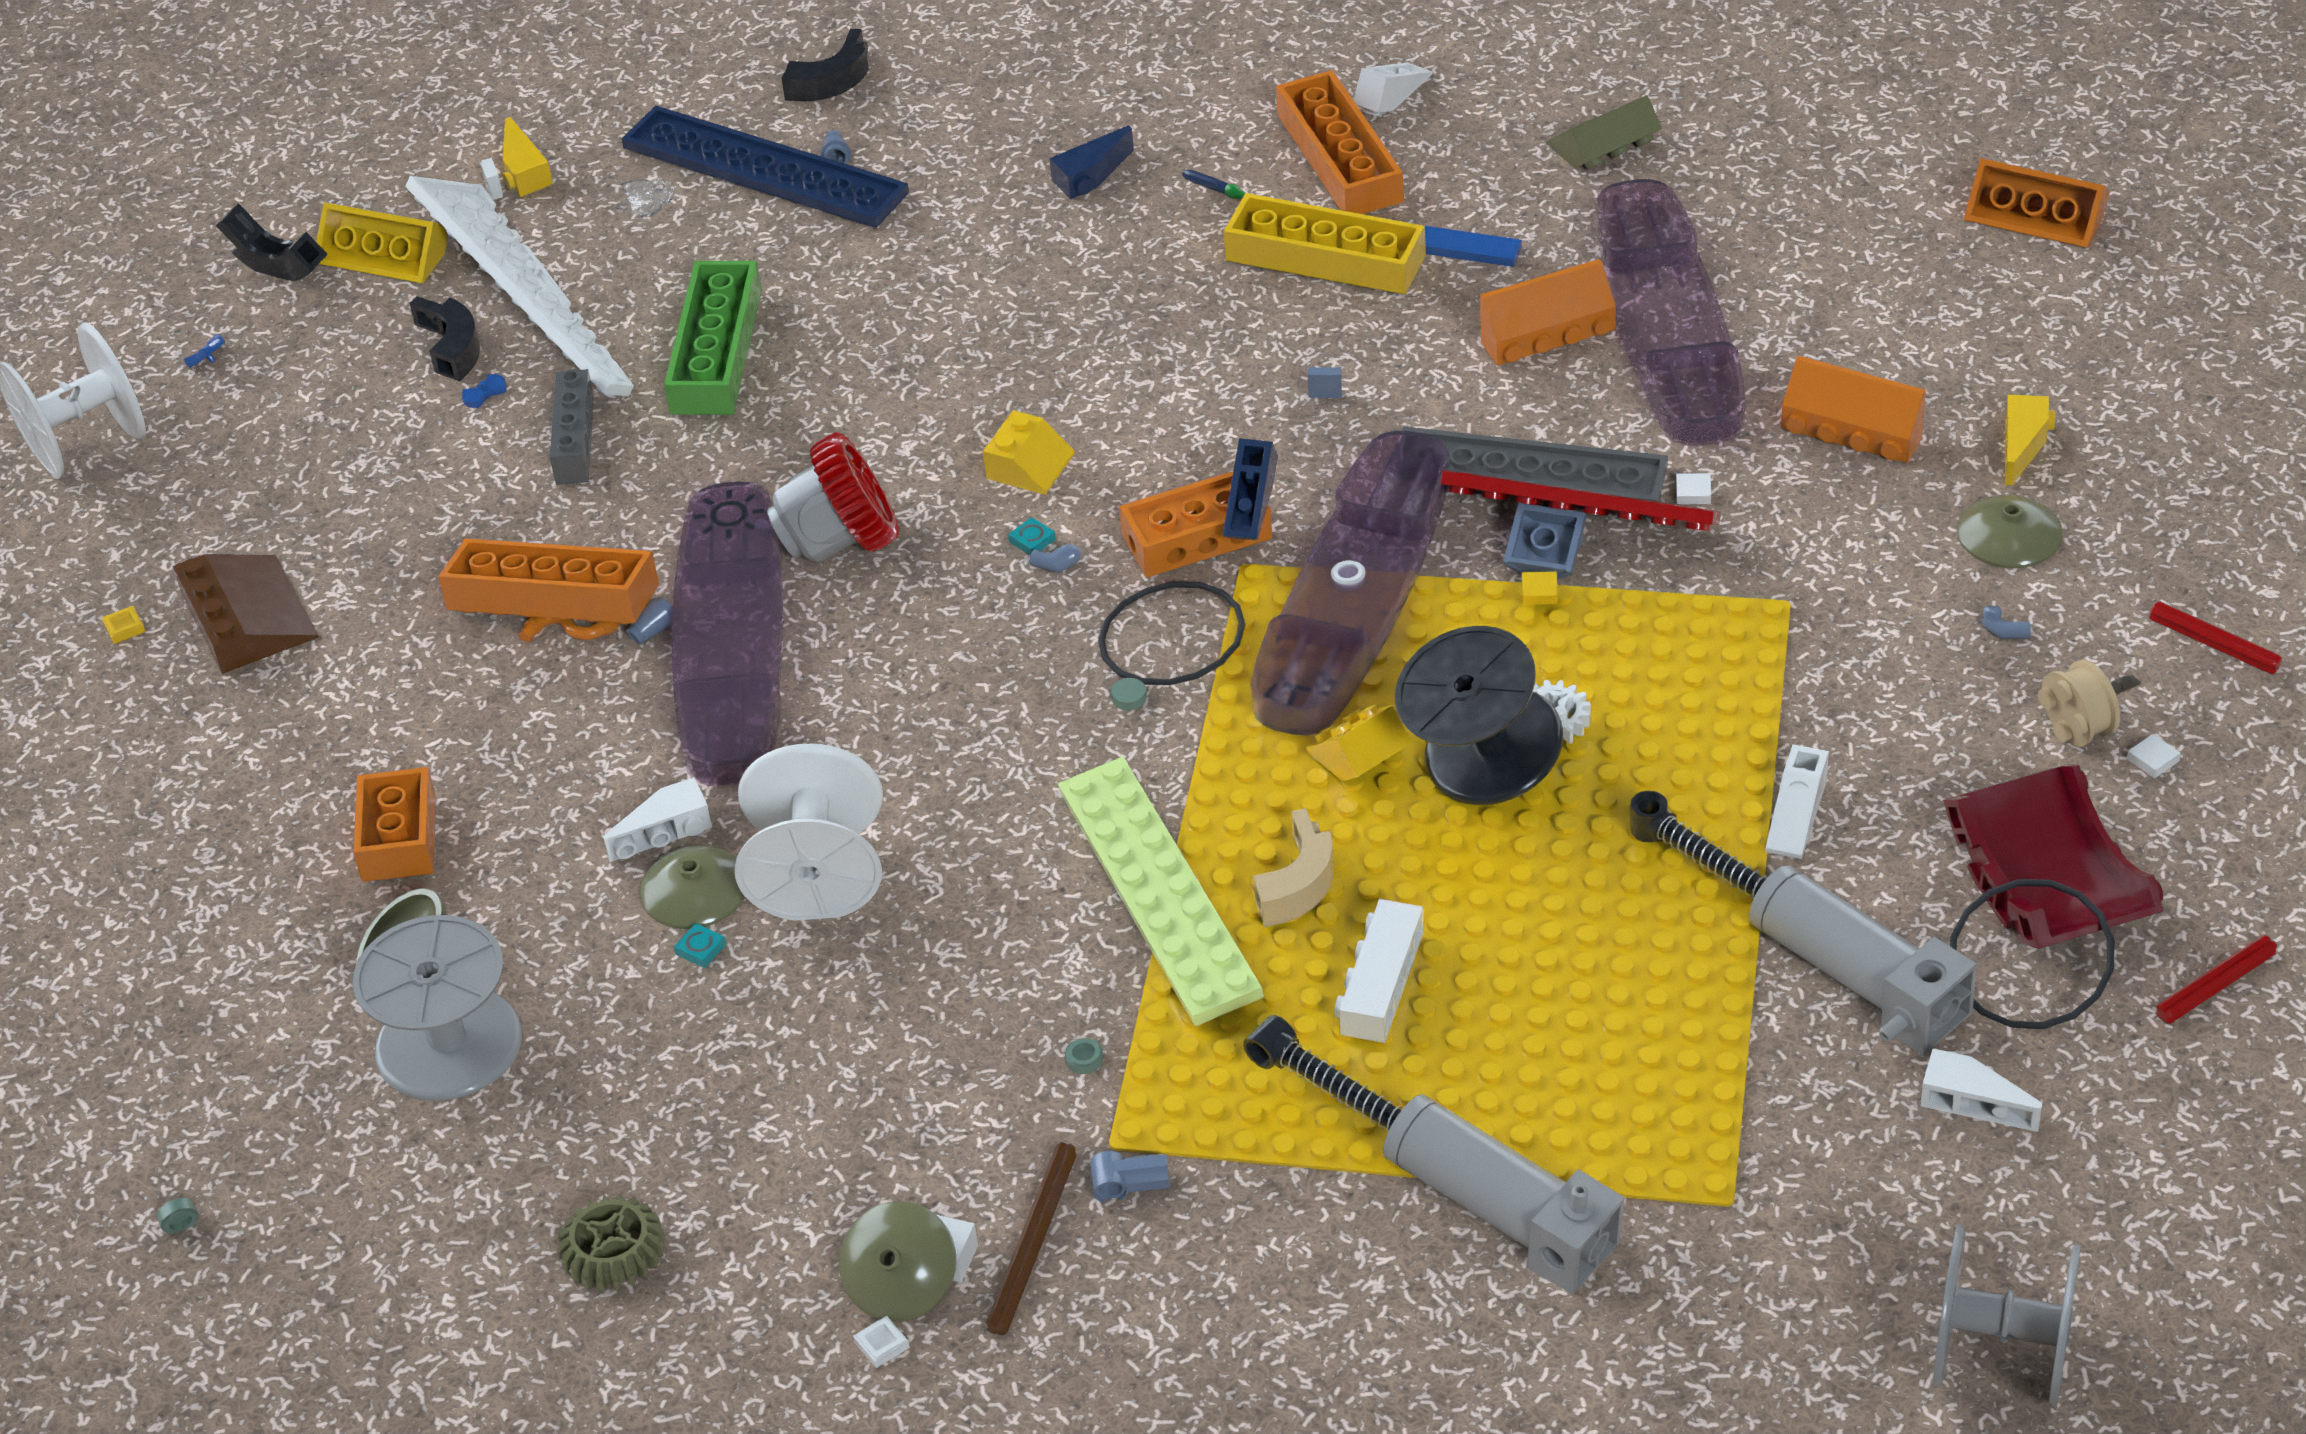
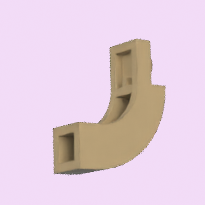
(1304, 883)

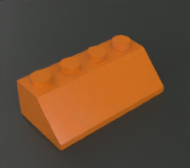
(2036, 203)
(1547, 312)
(1853, 409)

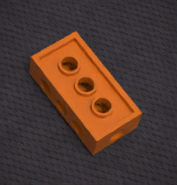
(1183, 526)

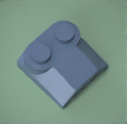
(1544, 540)

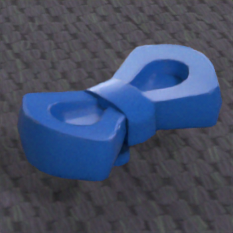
(214, 343)
(493, 385)

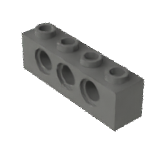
(572, 427)

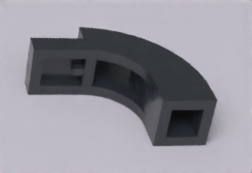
(830, 76)
(267, 253)
(460, 346)

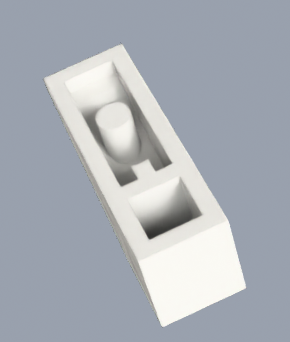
(1387, 86)
(1973, 1090)

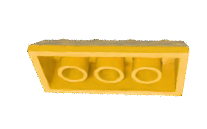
(380, 242)

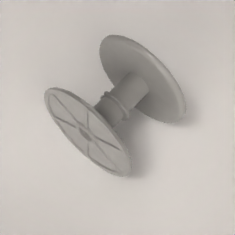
(438, 1007)
(2004, 1316)

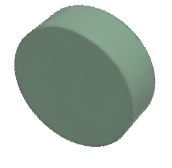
(1128, 693)
(1084, 1056)
(177, 1215)

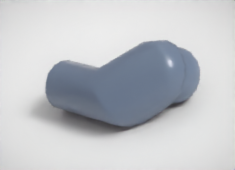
(1058, 560)
(2001, 628)

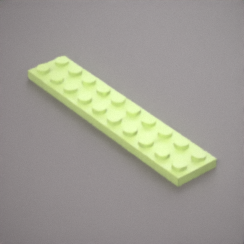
(1160, 892)

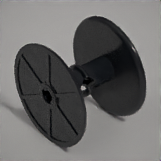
(1479, 715)

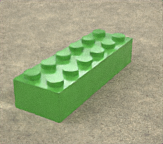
(713, 338)

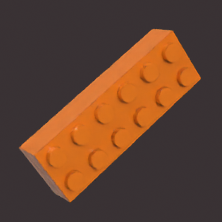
(1339, 143)
(549, 580)

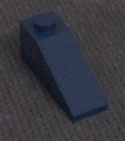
(1089, 164)
(1250, 488)

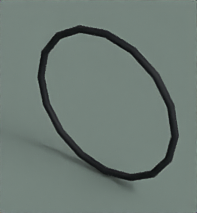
(1173, 584)
(2068, 890)

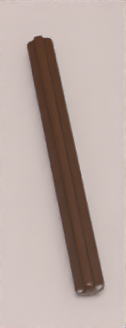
(1031, 1239)

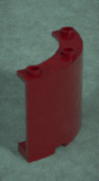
(2049, 831)

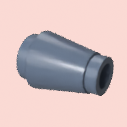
(835, 147)
(652, 621)

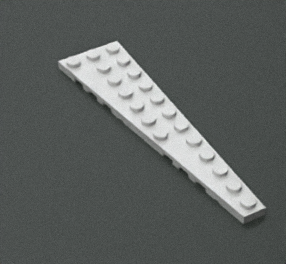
(471, 219)

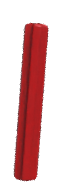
(2215, 637)
(2216, 979)

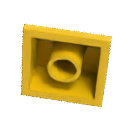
(1026, 453)

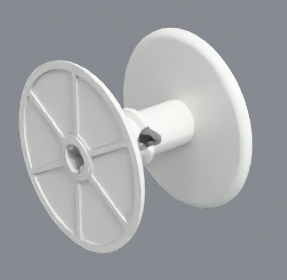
(104, 384)
(808, 843)

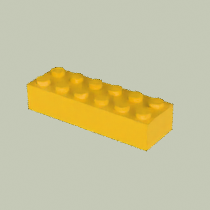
(1325, 243)

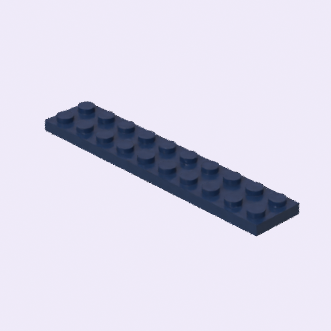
(766, 166)

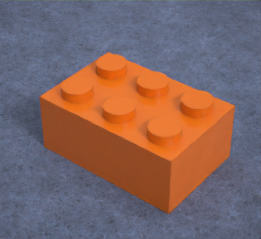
(395, 824)

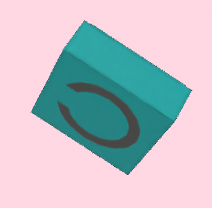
(1031, 536)
(700, 945)

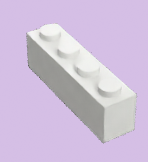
(1380, 970)

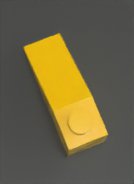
(523, 163)
(2025, 432)

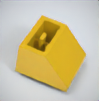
(1360, 741)

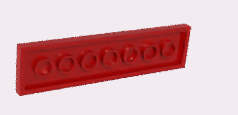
(1593, 502)

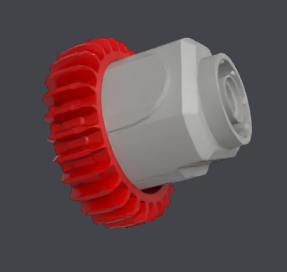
(833, 504)

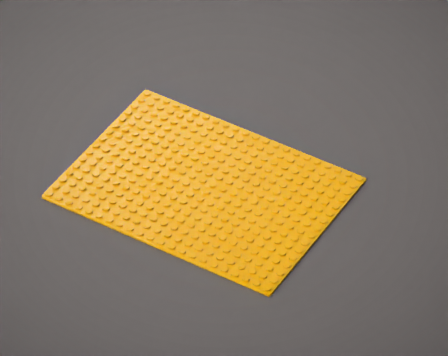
(1565, 973)

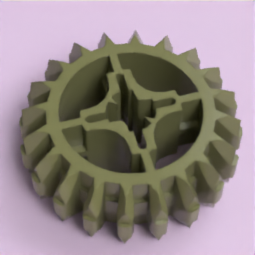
(614, 1252)

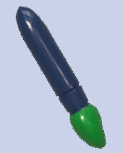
(1212, 183)

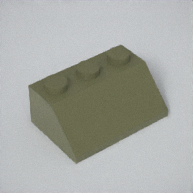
(1607, 134)

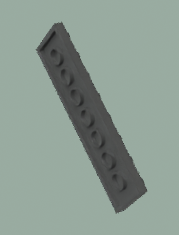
(1555, 464)

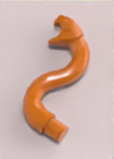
(536, 624)

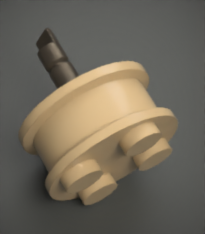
(2083, 702)

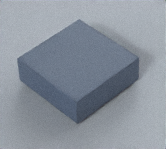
(1324, 382)

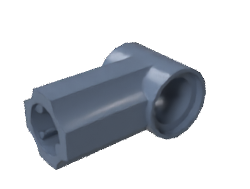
(1117, 1176)

